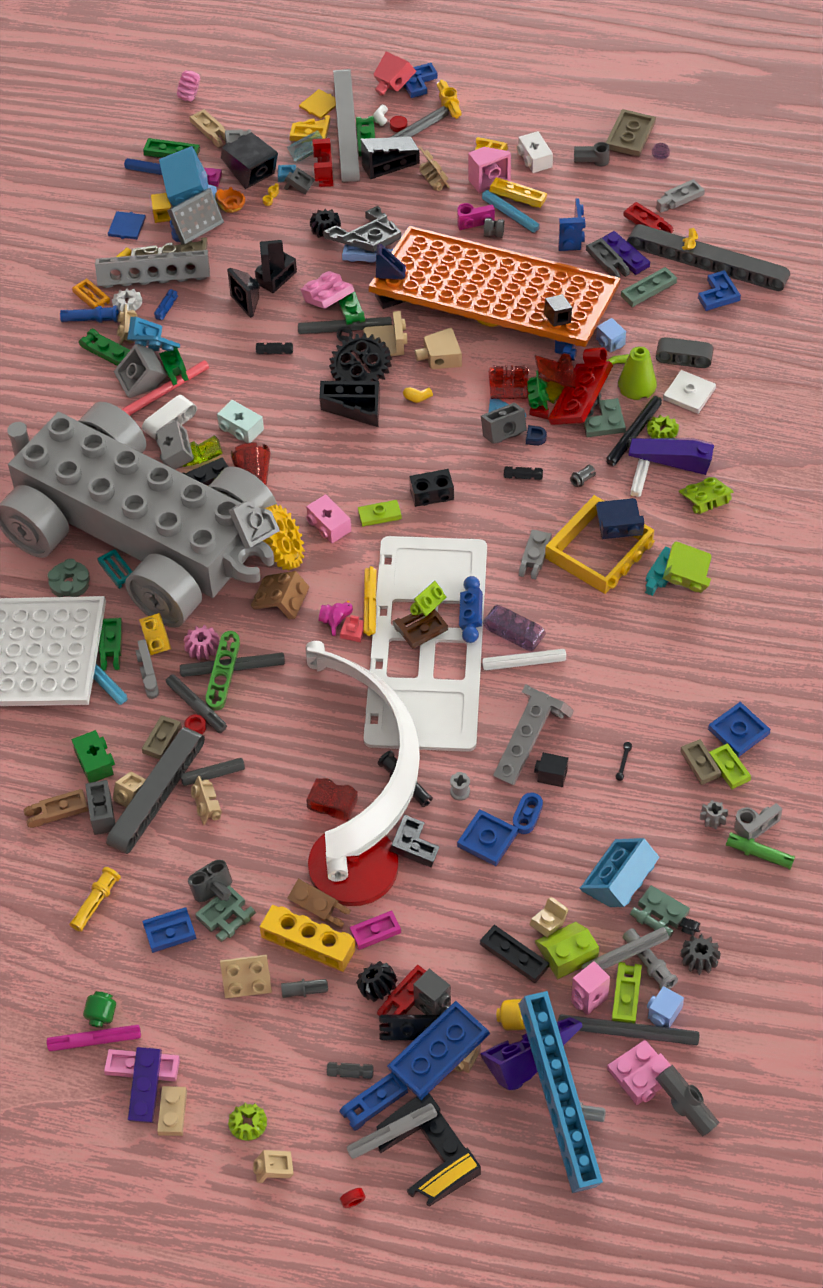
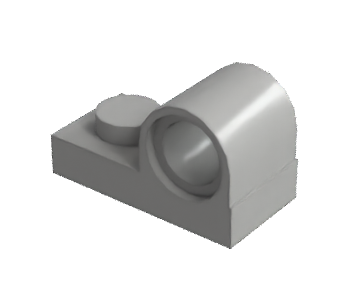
(757, 822)

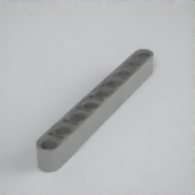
(346, 126)

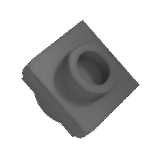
(299, 180)

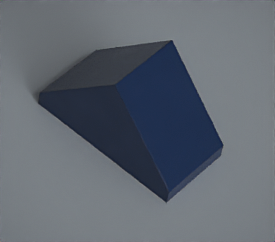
(388, 265)

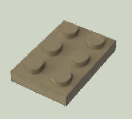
(630, 132)

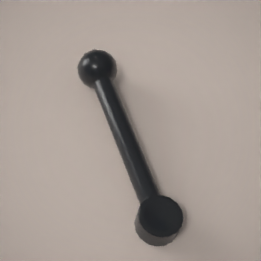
(627, 747)

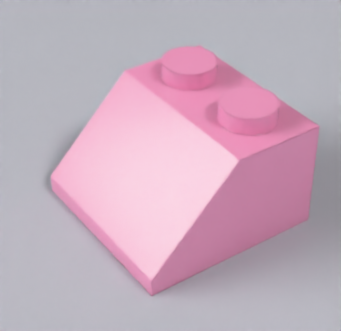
(486, 165)

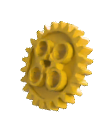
(287, 542)

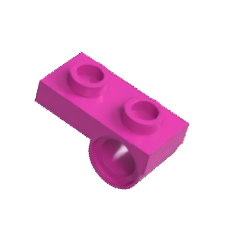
(473, 217)

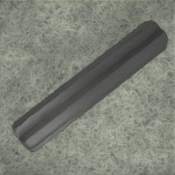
(213, 771)

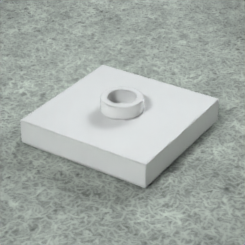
(689, 391)

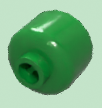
(99, 1009)

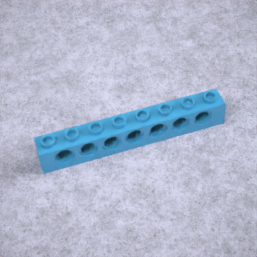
(560, 1092)

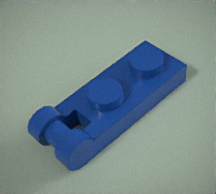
(373, 1100)

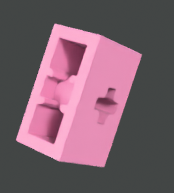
(328, 519)
(590, 988)

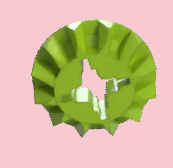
(670, 431)
(246, 1131)

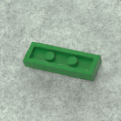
(163, 148)

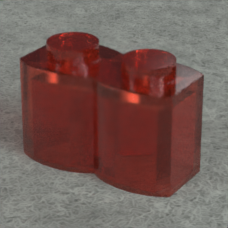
(332, 799)

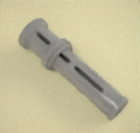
(655, 967)

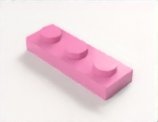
(122, 1064)

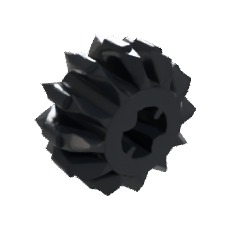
(323, 220)
(377, 981)

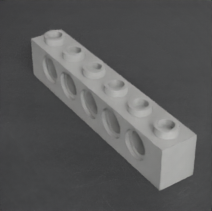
(160, 261)

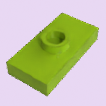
(379, 513)

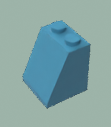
(183, 175)

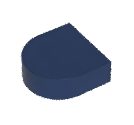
(536, 435)

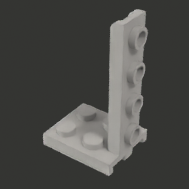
(527, 732)

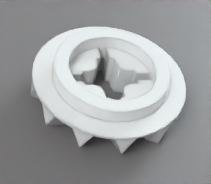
(134, 302)

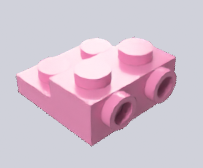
(326, 290)
(638, 1070)

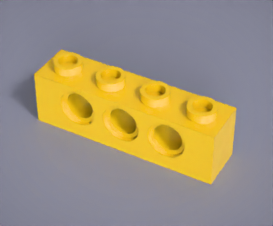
(293, 939)

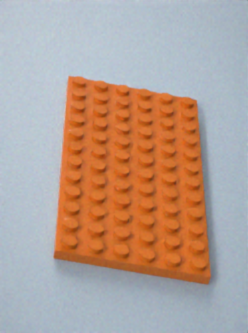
(496, 285)

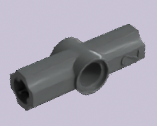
(687, 1100)

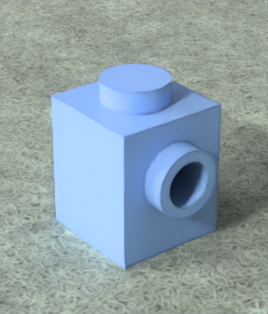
(611, 335)
(664, 1007)

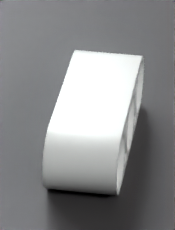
(177, 409)

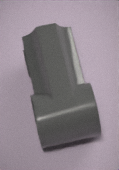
(598, 154)

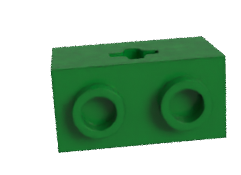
(93, 757)

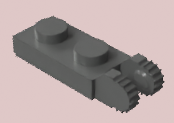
(607, 258)

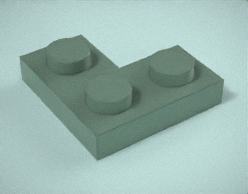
(609, 422)

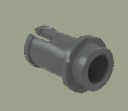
(583, 475)

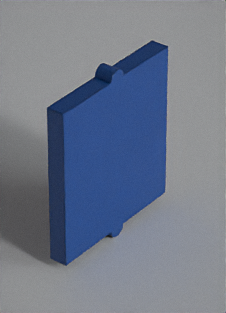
(126, 225)

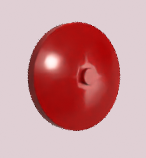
(368, 874)

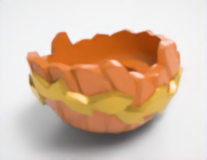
(230, 200)

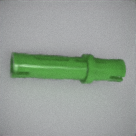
(760, 850)

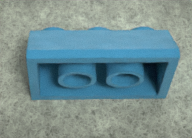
(620, 872)

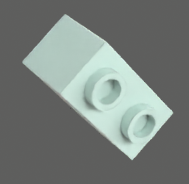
(240, 421)

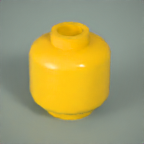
(510, 1015)

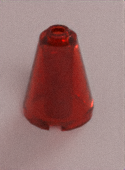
(253, 459)

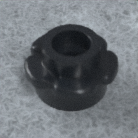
(689, 926)

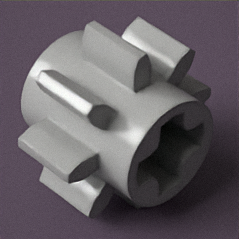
(713, 814)

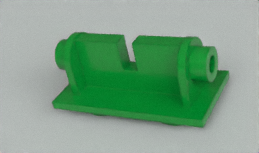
(537, 392)

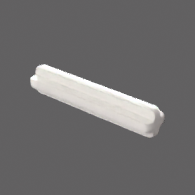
(639, 478)

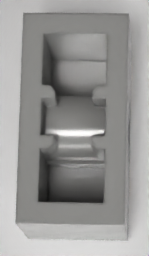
(174, 445)

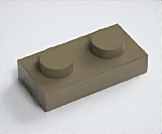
(161, 737)
(700, 762)

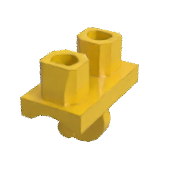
(155, 634)

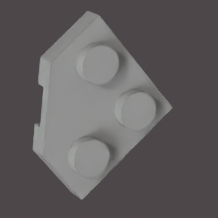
(253, 523)

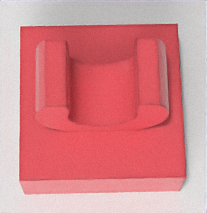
(352, 629)

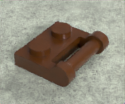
(422, 630)

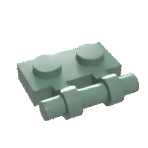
(662, 906)
(217, 912)

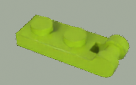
(626, 993)

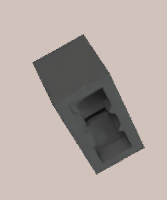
(100, 806)
(432, 994)

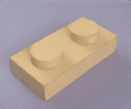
(172, 1111)

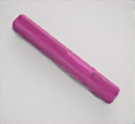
(93, 1038)

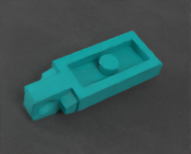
(655, 575)

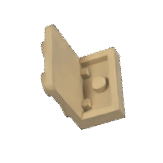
(391, 334)

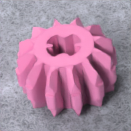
(188, 85)
(201, 642)

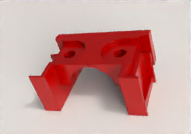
(323, 168)

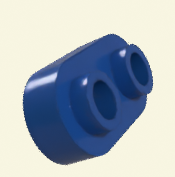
(526, 814)

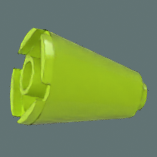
(638, 375)

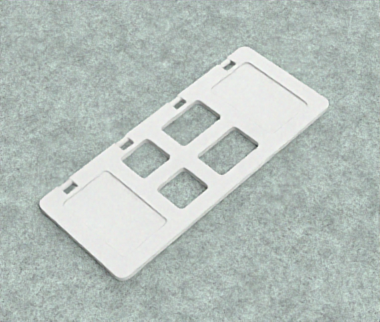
(440, 708)

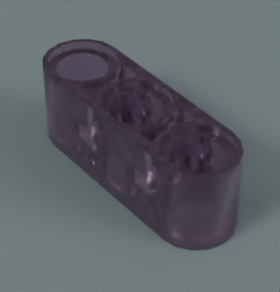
(514, 627)

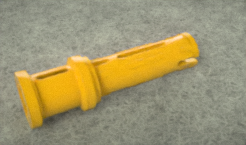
(100, 890)

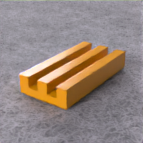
(88, 296)

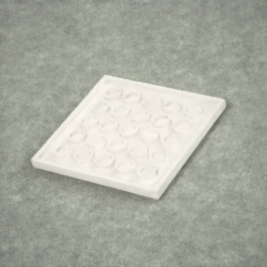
(49, 649)

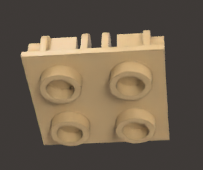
(432, 173)
(245, 976)

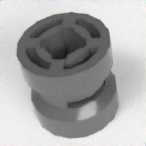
(494, 227)

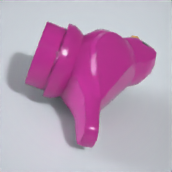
(335, 614)

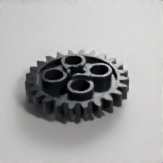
(373, 352)

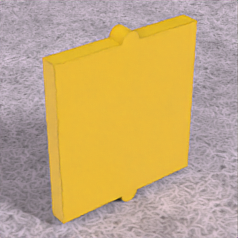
(319, 104)

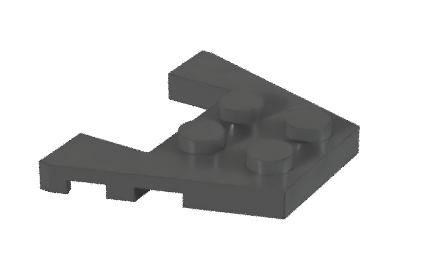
(368, 235)

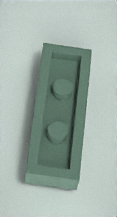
(648, 287)

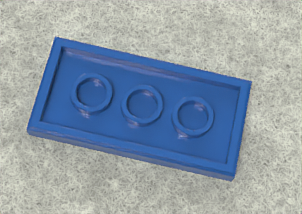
(438, 1050)

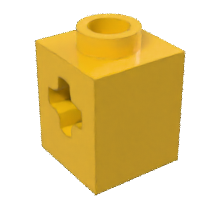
(160, 205)

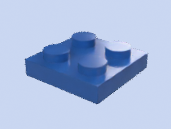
(739, 729)
(487, 837)

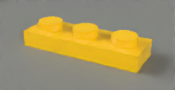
(518, 192)

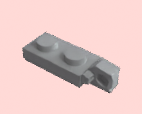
(680, 195)

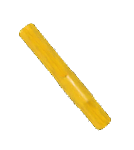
(369, 622)

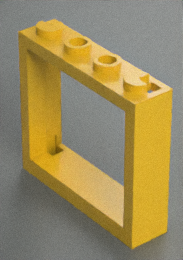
(578, 522)

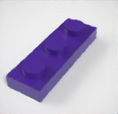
(630, 256)
(144, 1085)

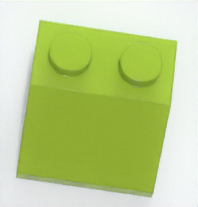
(568, 949)

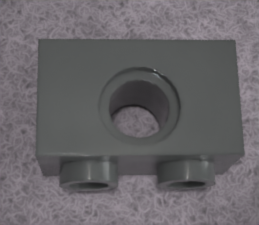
(503, 423)

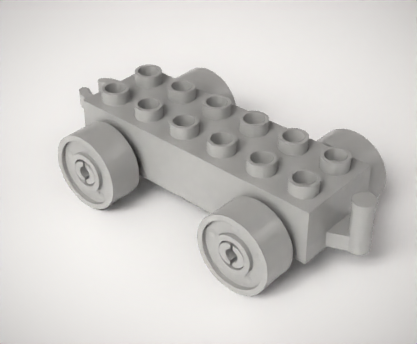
(106, 486)

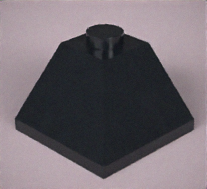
(244, 290)

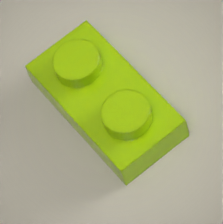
(730, 766)

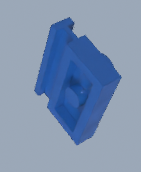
(169, 929)

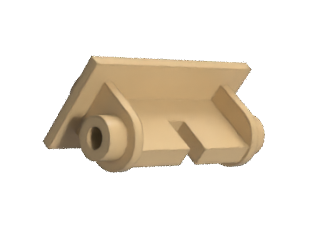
(124, 319)
(206, 808)

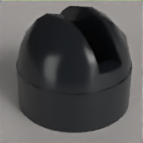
(344, 329)

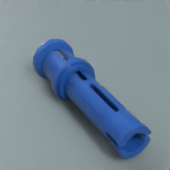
(99, 314)

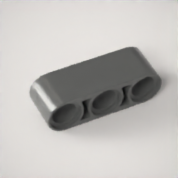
(684, 352)

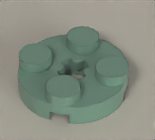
(65, 570)

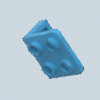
(149, 334)

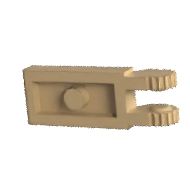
(208, 126)

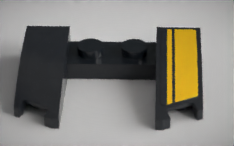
(458, 1162)

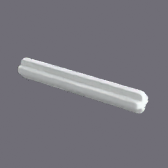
(524, 659)

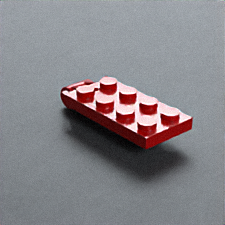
(589, 379)

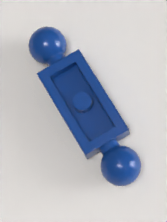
(470, 609)

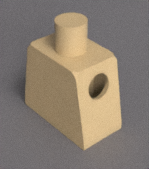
(441, 350)

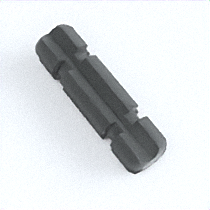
(350, 1070)

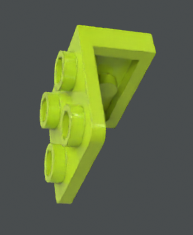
(688, 567)

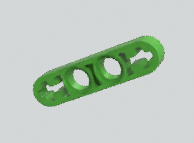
(222, 670)

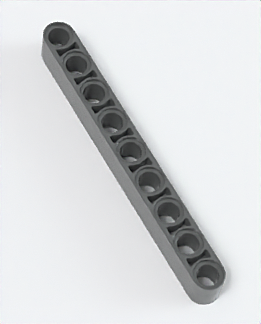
(709, 258)

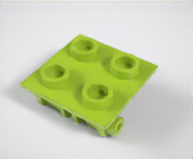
(707, 494)

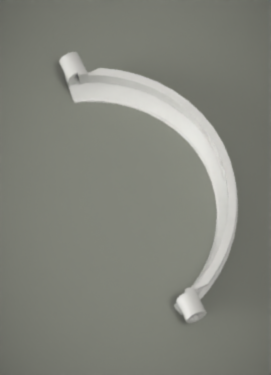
(386, 810)

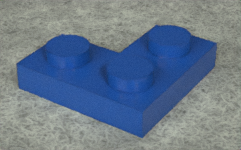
(415, 85)
(722, 291)

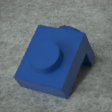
(563, 347)

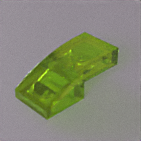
(204, 451)

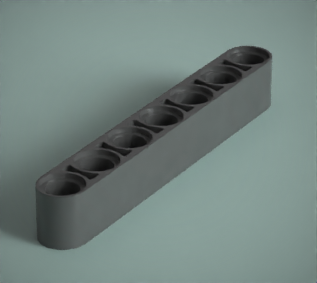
(155, 790)

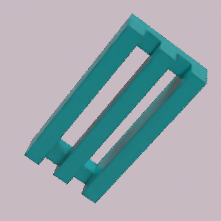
(118, 582)

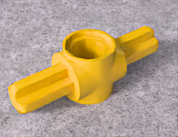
(449, 98)

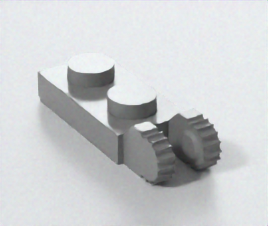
(534, 553)
(147, 670)

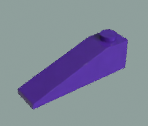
(680, 453)
(515, 1063)

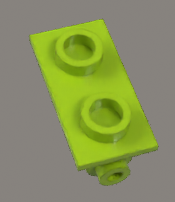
(428, 599)

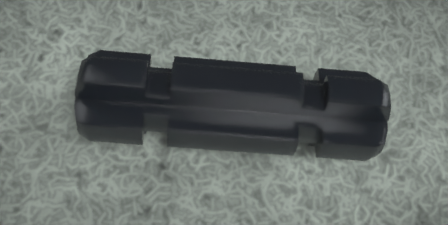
(274, 348)
(523, 473)

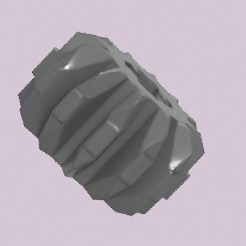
(700, 954)

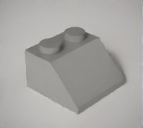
(140, 371)

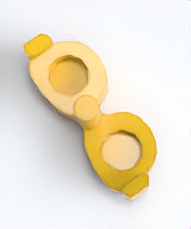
(272, 193)
(690, 241)

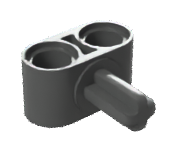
(211, 881)

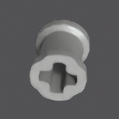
(460, 786)

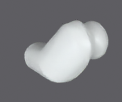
(379, 115)

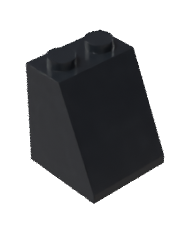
(249, 159)

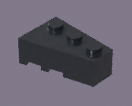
(388, 155)
(352, 400)

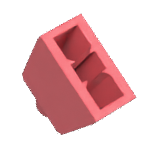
(392, 73)

